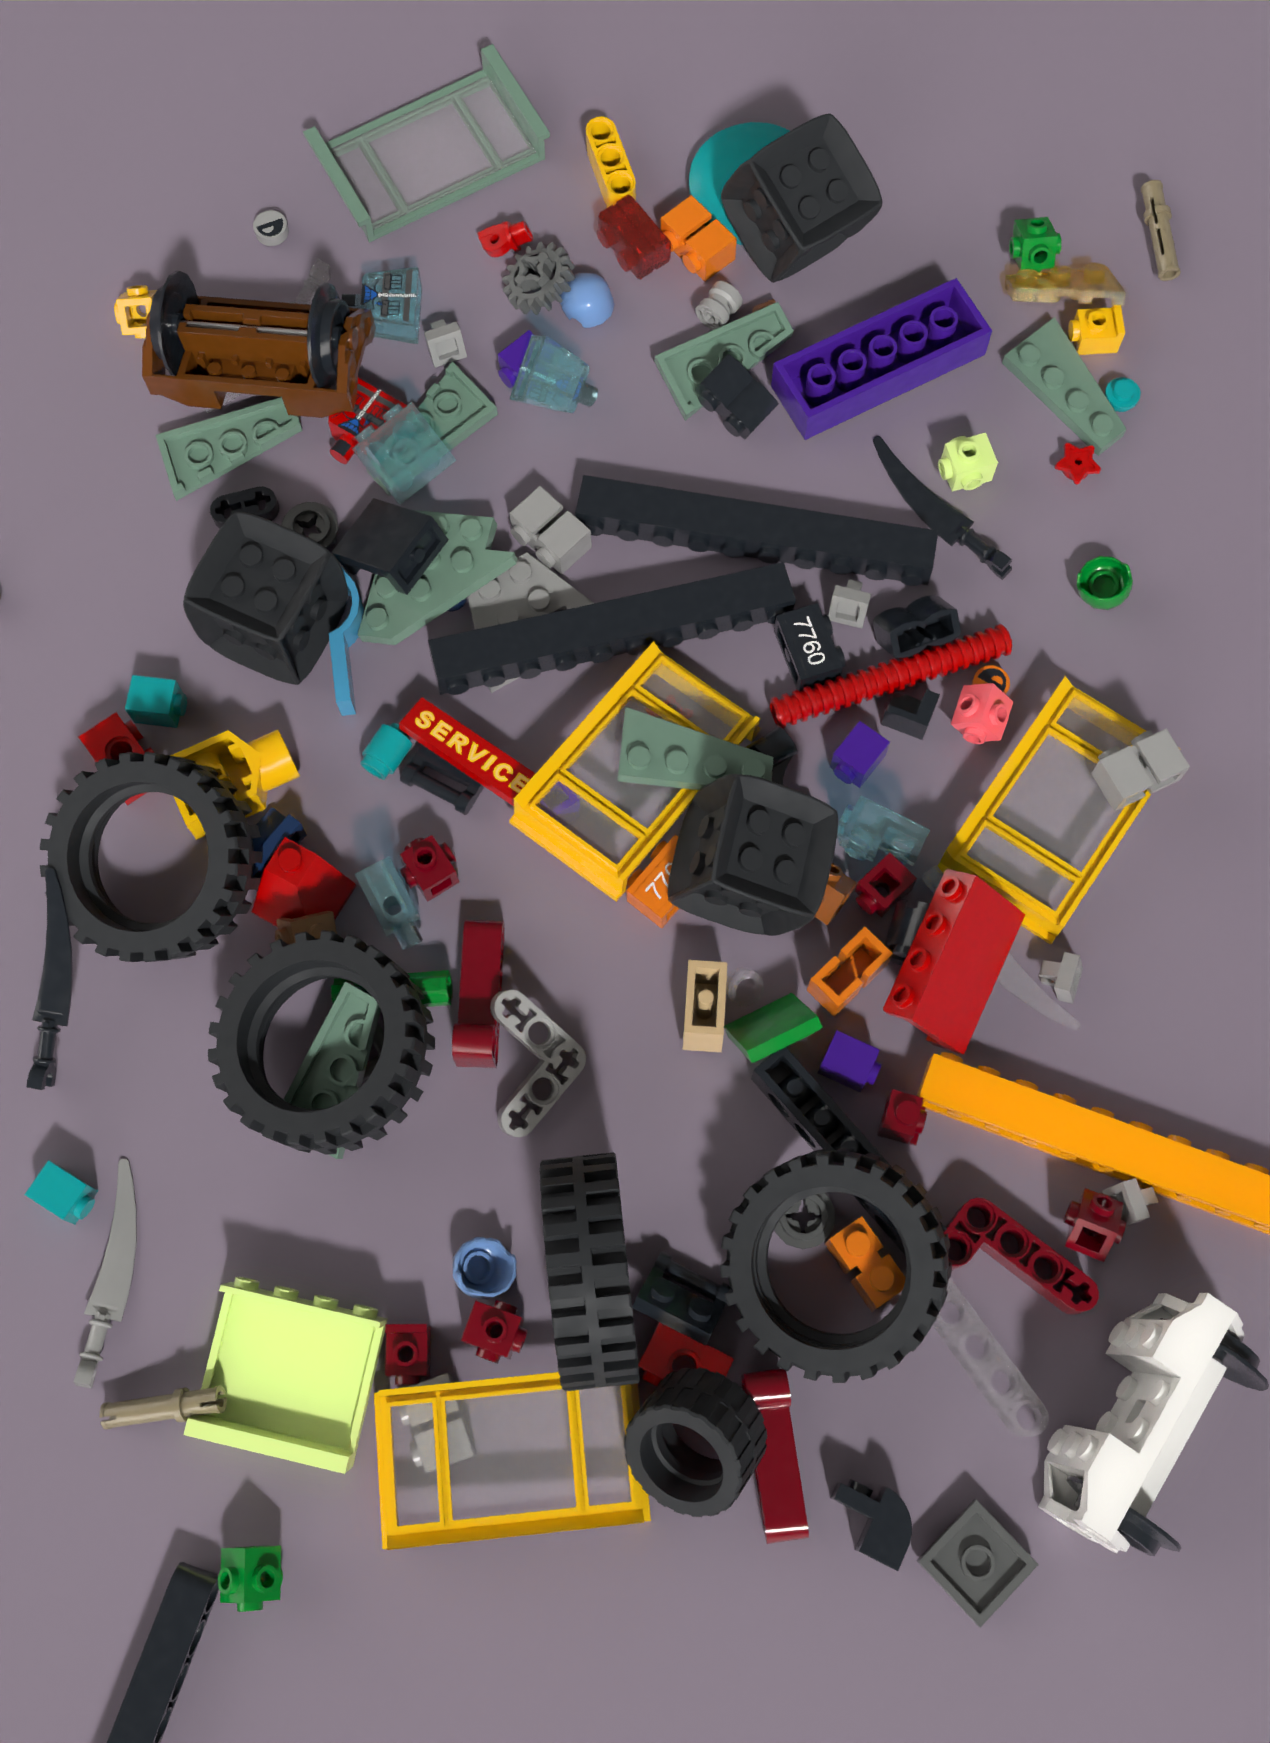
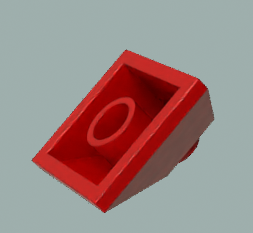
(299, 885)

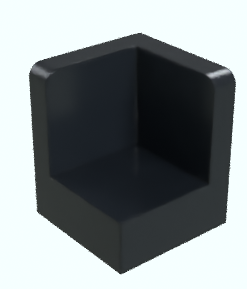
(910, 714)

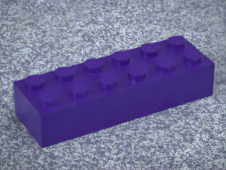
(880, 358)

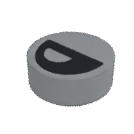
(270, 228)

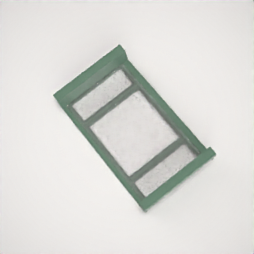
(434, 149)

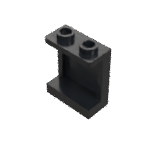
(391, 544)

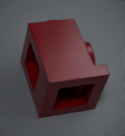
(887, 874)
(902, 1117)
(419, 1339)

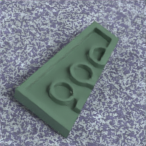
(745, 339)
(1062, 381)
(454, 409)
(222, 443)
(681, 757)
(338, 1054)

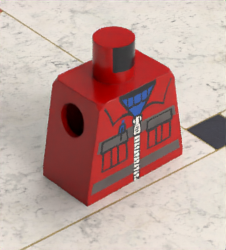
(368, 410)

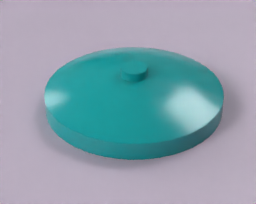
(720, 159)

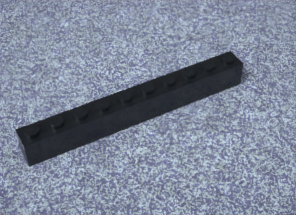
(757, 530)
(610, 628)

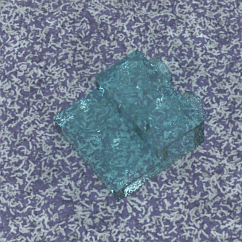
(403, 452)
(875, 828)

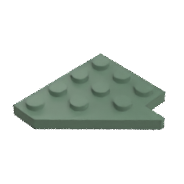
(453, 575)

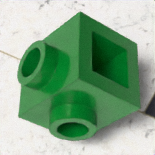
(1034, 243)
(250, 1576)

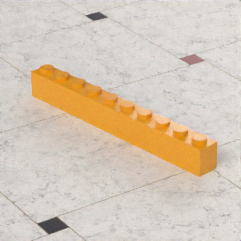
(1097, 1140)

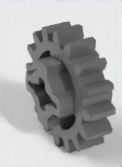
(538, 278)

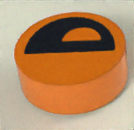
(993, 675)

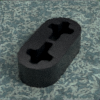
(247, 502)

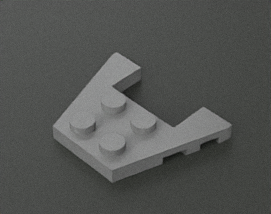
(522, 593)

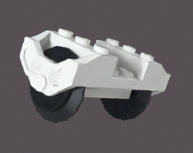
(1118, 1469)

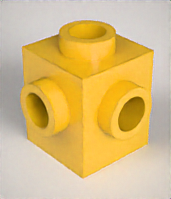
(128, 312)

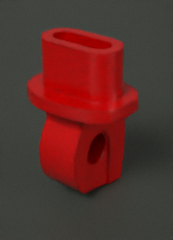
(508, 236)

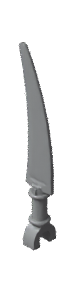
(114, 1278)

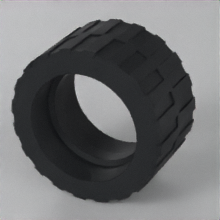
(673, 1470)

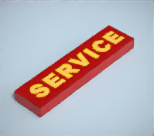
(466, 750)

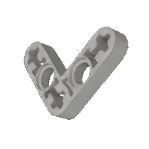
(548, 1054)

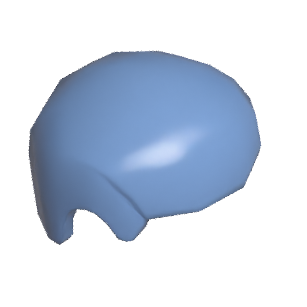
(588, 300)
(484, 1268)

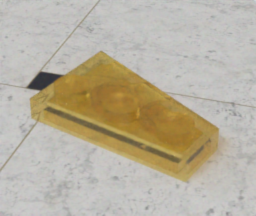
(1077, 284)

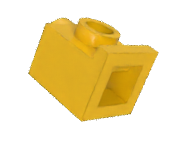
(1097, 330)

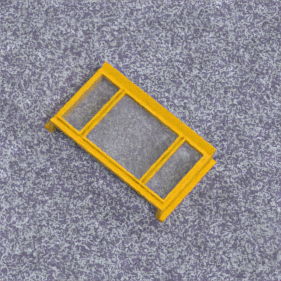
(575, 798)
(1044, 818)
(503, 1460)

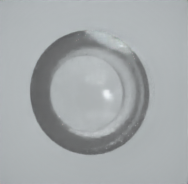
(735, 977)

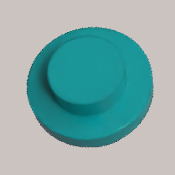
(1122, 394)

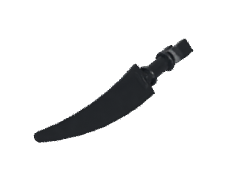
(938, 514)
(55, 986)

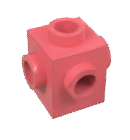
(982, 713)

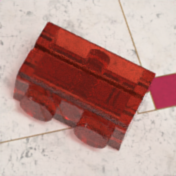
(633, 237)

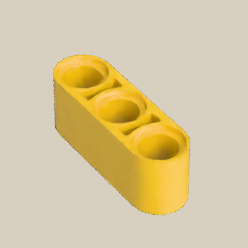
(609, 161)

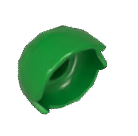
(1104, 582)

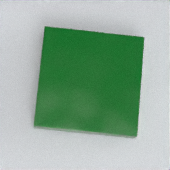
(773, 1027)

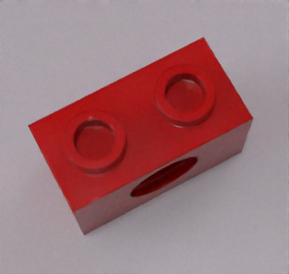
(112, 738)
(669, 1344)

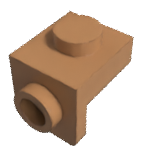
(311, 923)

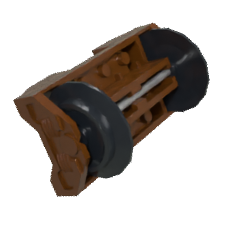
(254, 348)

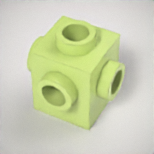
(967, 462)

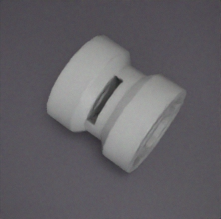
(721, 303)

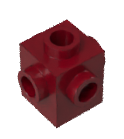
(428, 866)
(1094, 1224)
(484, 1319)

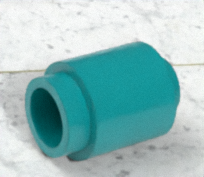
(385, 751)

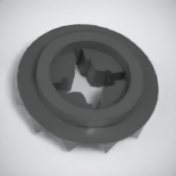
(313, 513)
(816, 1230)

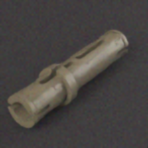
(1157, 218)
(176, 1406)

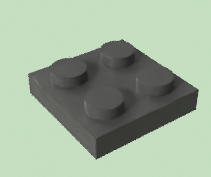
(977, 1563)

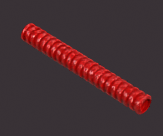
(891, 675)

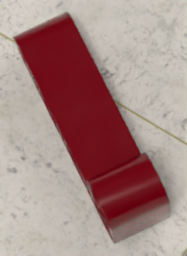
(477, 1032)
(1023, 1261)
(778, 1470)

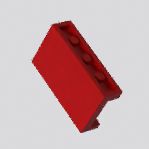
(954, 960)

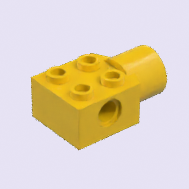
(249, 766)

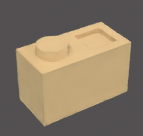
(705, 1006)

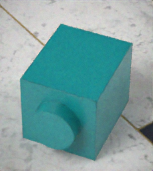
(155, 701)
(62, 1193)

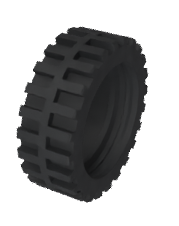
(76, 843)
(255, 1003)
(588, 1272)
(769, 1320)

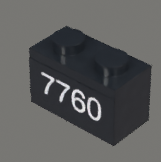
(808, 646)

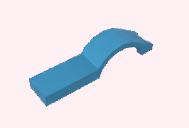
(340, 641)

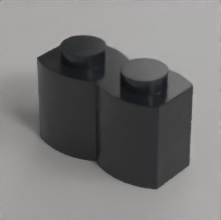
(736, 397)
(920, 624)

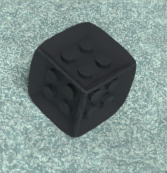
(801, 197)
(266, 597)
(753, 855)

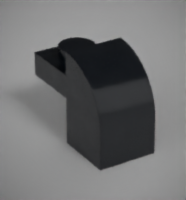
(888, 1522)

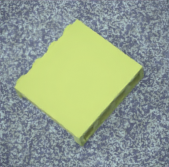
(290, 1375)

